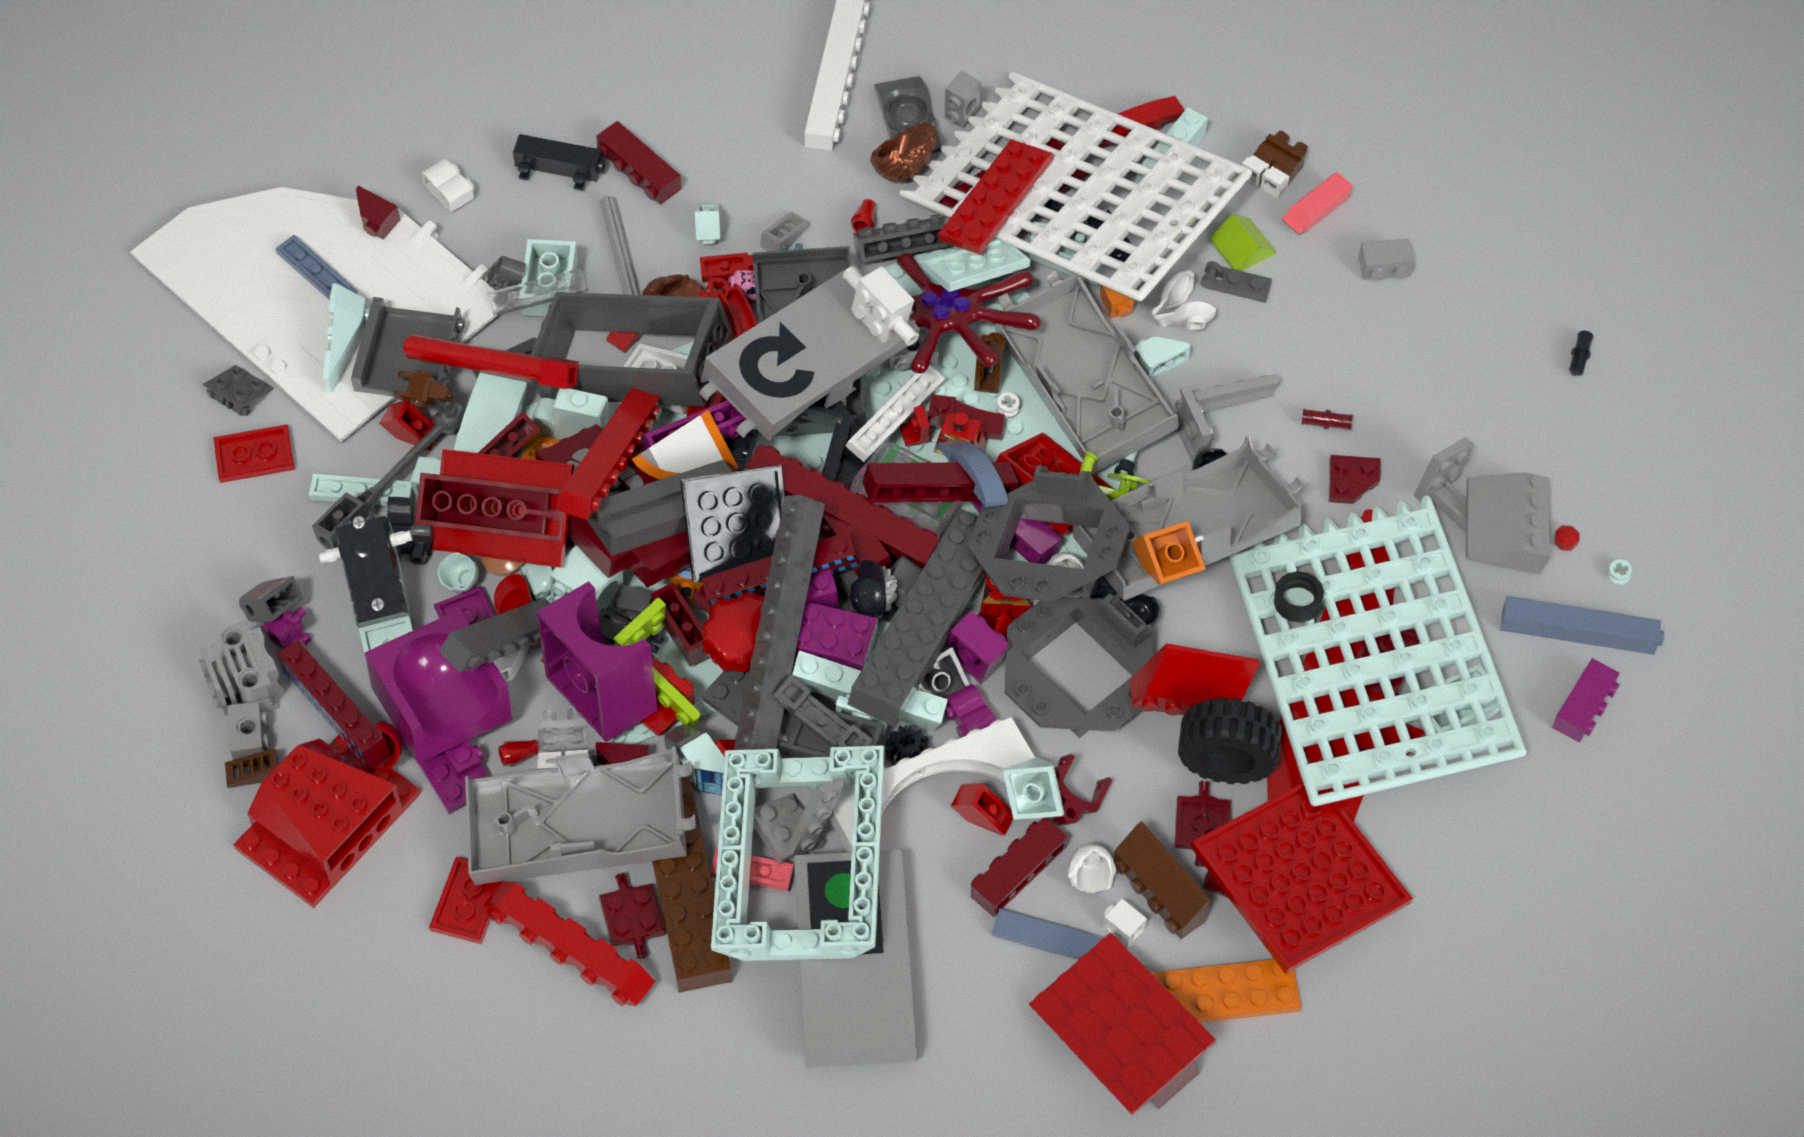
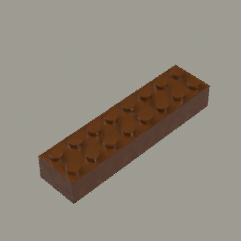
(688, 909)

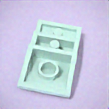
(489, 410)

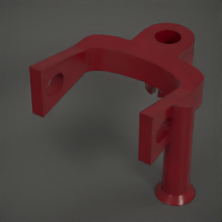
(1072, 804)

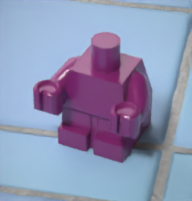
(287, 629)

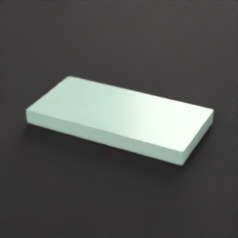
(967, 268)

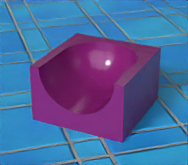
(602, 682)
(429, 697)

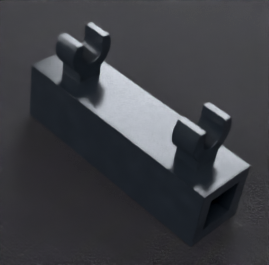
(558, 158)

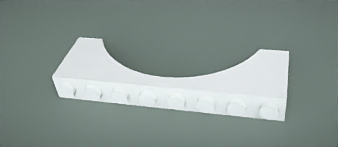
(979, 752)

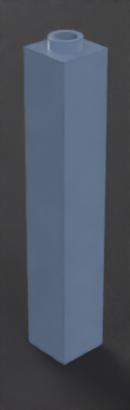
(1581, 625)

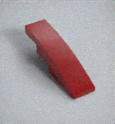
(1150, 114)

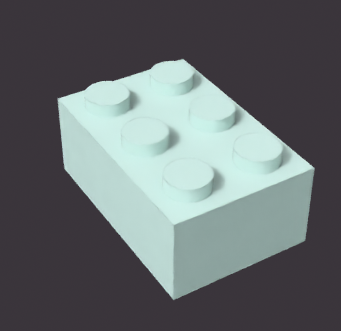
(547, 259)

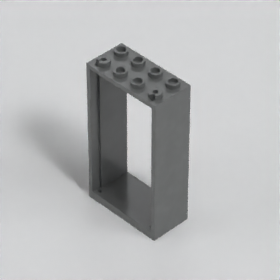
(640, 315)

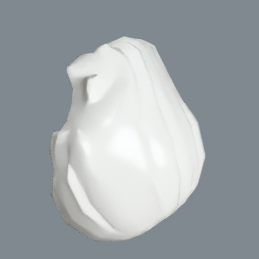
(1091, 869)

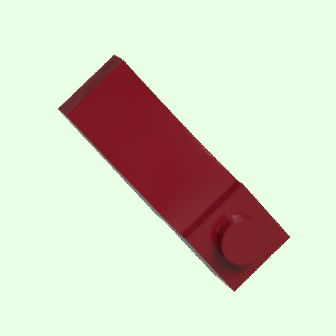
(941, 405)

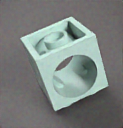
(577, 571)

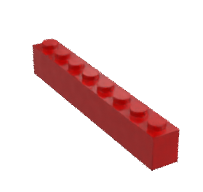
(610, 454)

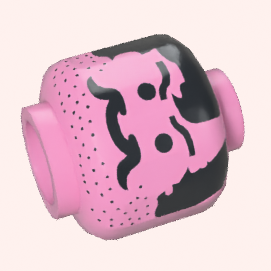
(746, 283)

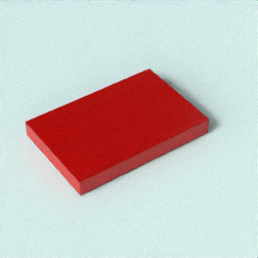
(253, 453)
(461, 906)

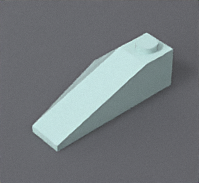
(347, 327)

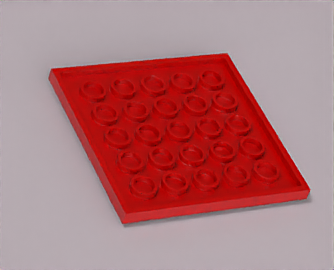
(1300, 875)

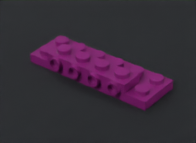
(448, 772)

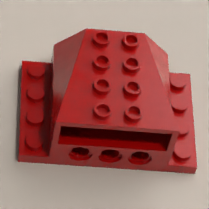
(321, 816)

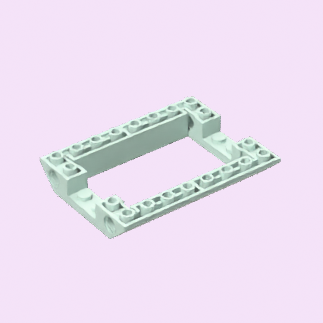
(763, 769)

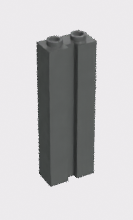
(646, 511)

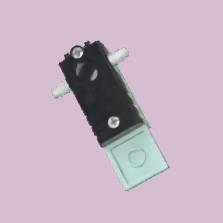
(373, 577)

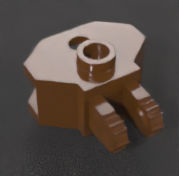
(423, 389)

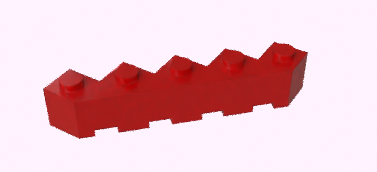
(569, 943)

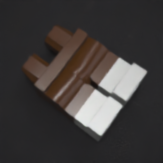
(1276, 163)

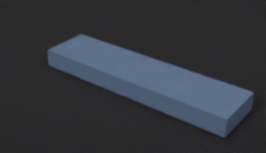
(311, 266)
(1043, 935)

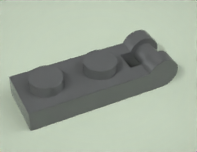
(1236, 282)

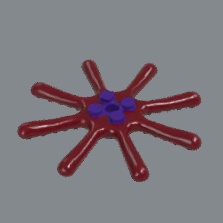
(956, 310)

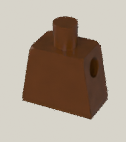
(985, 380)

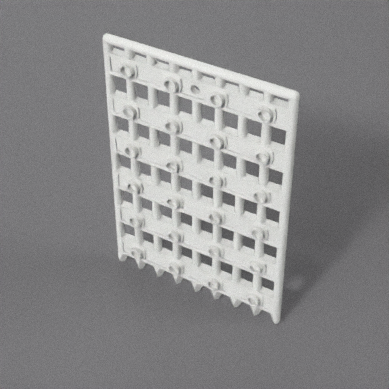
(1093, 191)

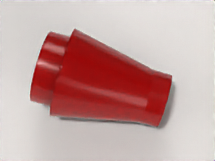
(864, 215)
(517, 751)

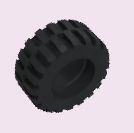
(1229, 741)

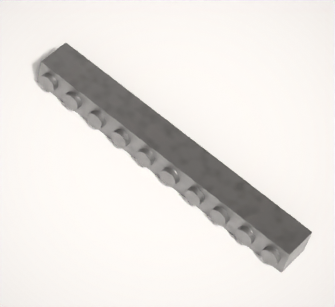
(779, 622)

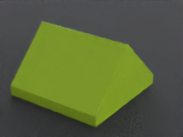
(1241, 242)

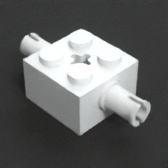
(881, 304)

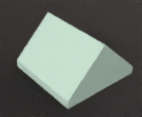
(1033, 789)

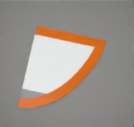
(686, 449)

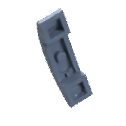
(977, 465)

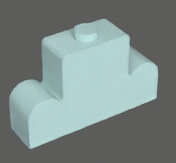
(570, 413)

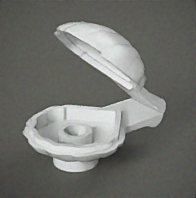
(1191, 314)

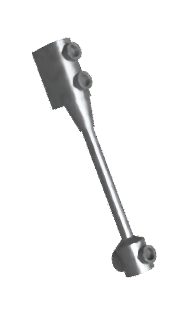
(445, 421)

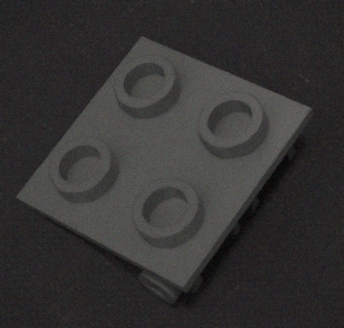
(236, 389)

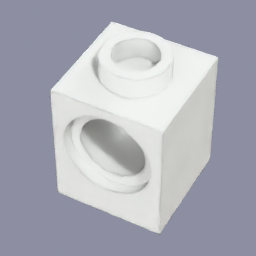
(1124, 922)

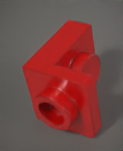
(918, 429)

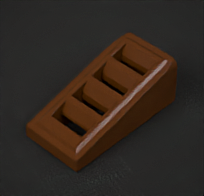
(265, 757)

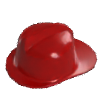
(511, 593)

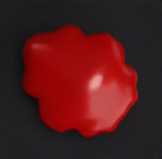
(732, 630)

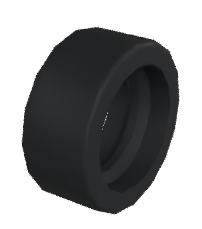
(1299, 580)

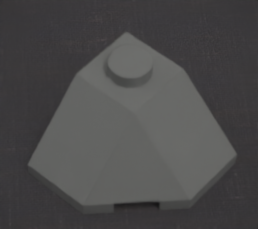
(945, 676)

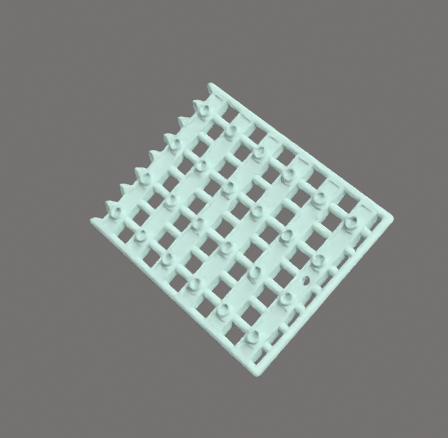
(1378, 666)

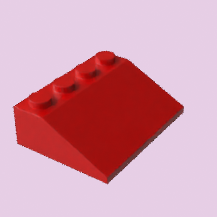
(1043, 452)
(1187, 675)

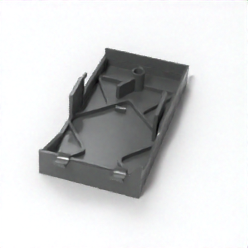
(784, 278)

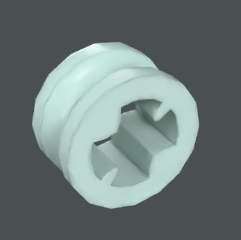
(1623, 565)

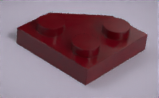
(1352, 477)

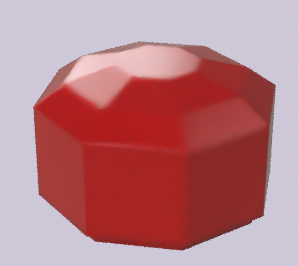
(1566, 538)

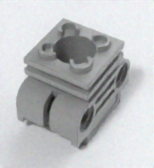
(243, 670)

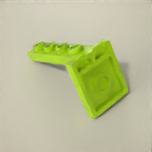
(644, 625)

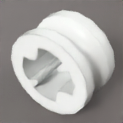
(1013, 401)

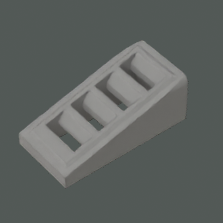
(772, 242)

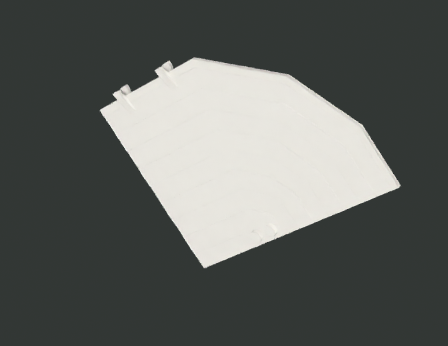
(229, 274)

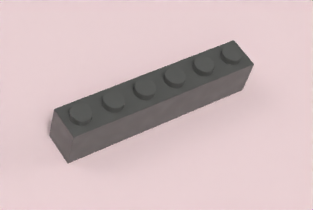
(494, 637)

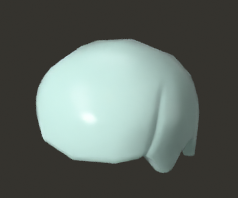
(458, 572)

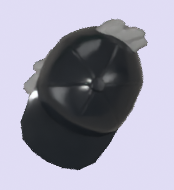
(873, 590)

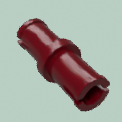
(1327, 419)

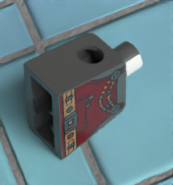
(262, 602)

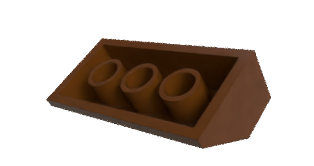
(1161, 881)

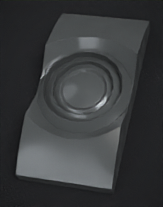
(904, 105)
(802, 743)

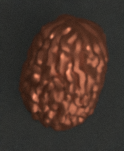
(905, 153)
(673, 286)

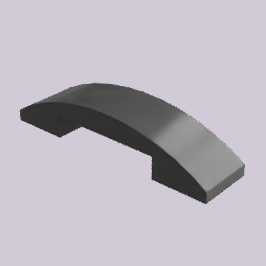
(817, 717)

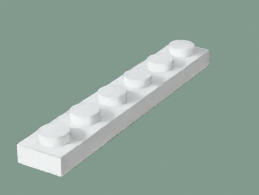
(894, 413)

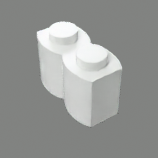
(447, 185)

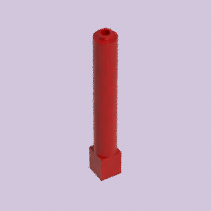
(546, 371)

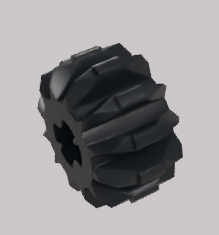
(898, 741)

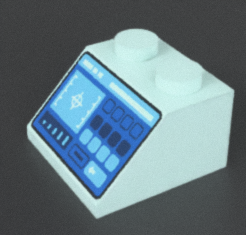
(706, 764)

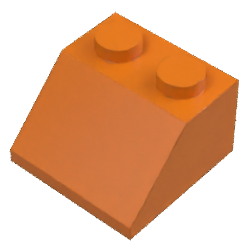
(1169, 553)

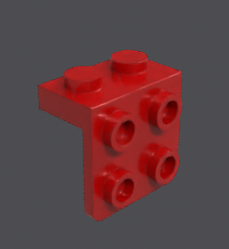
(665, 717)

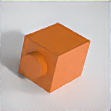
(1116, 303)

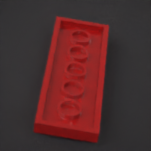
(995, 196)

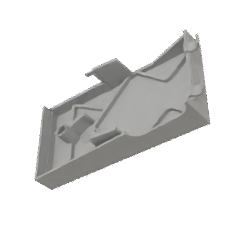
(576, 817)

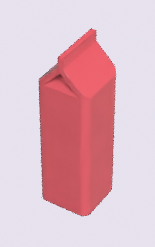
(1318, 203)

